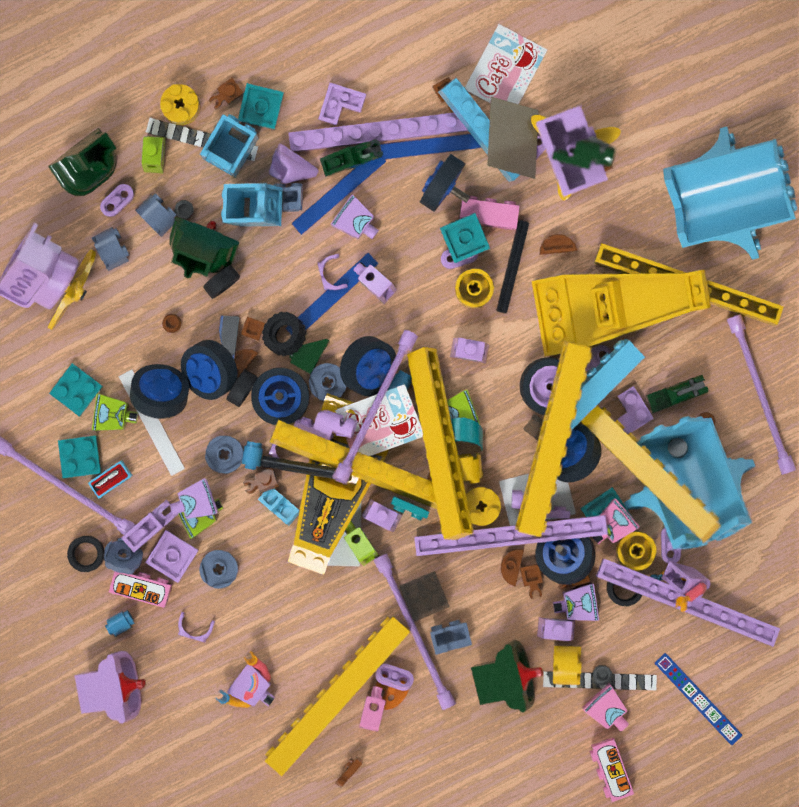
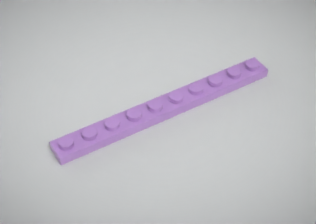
(381, 131)
(510, 536)
(699, 607)

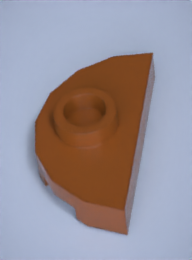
(557, 244)
(244, 358)
(510, 566)

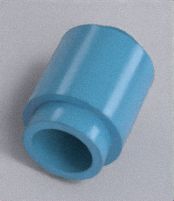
(401, 379)
(252, 455)
(119, 623)

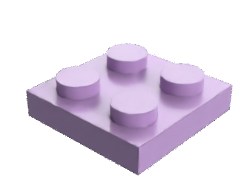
(172, 556)

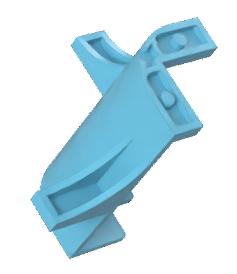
(731, 193)
(705, 472)

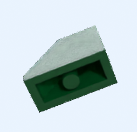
(309, 355)

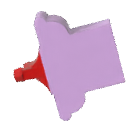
(111, 688)

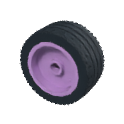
(534, 383)

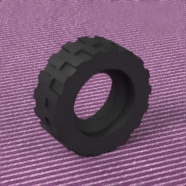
(293, 343)

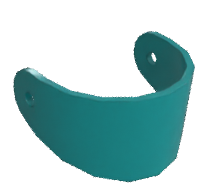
(467, 431)

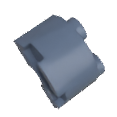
(292, 197)
(156, 215)
(110, 249)
(450, 637)

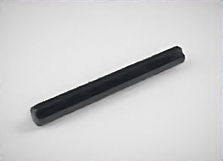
(512, 266)
(298, 467)

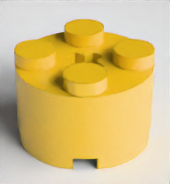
(174, 95)
(476, 299)
(471, 467)
(492, 507)
(645, 555)
(566, 665)

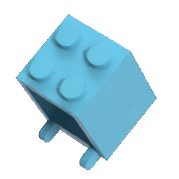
(225, 150)
(264, 204)

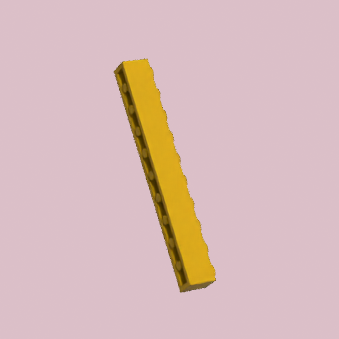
(719, 295)
(552, 439)
(440, 444)
(362, 465)
(651, 473)
(337, 695)

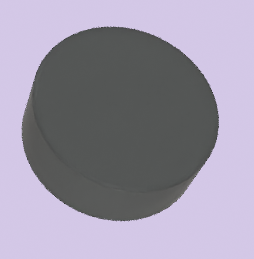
(184, 209)
(677, 448)
(602, 674)

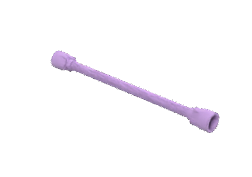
(405, 343)
(785, 462)
(122, 524)
(444, 696)

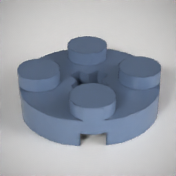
(317, 378)
(214, 451)
(118, 564)
(213, 578)

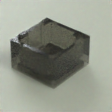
(424, 595)

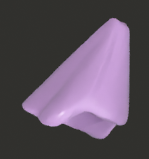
(290, 166)

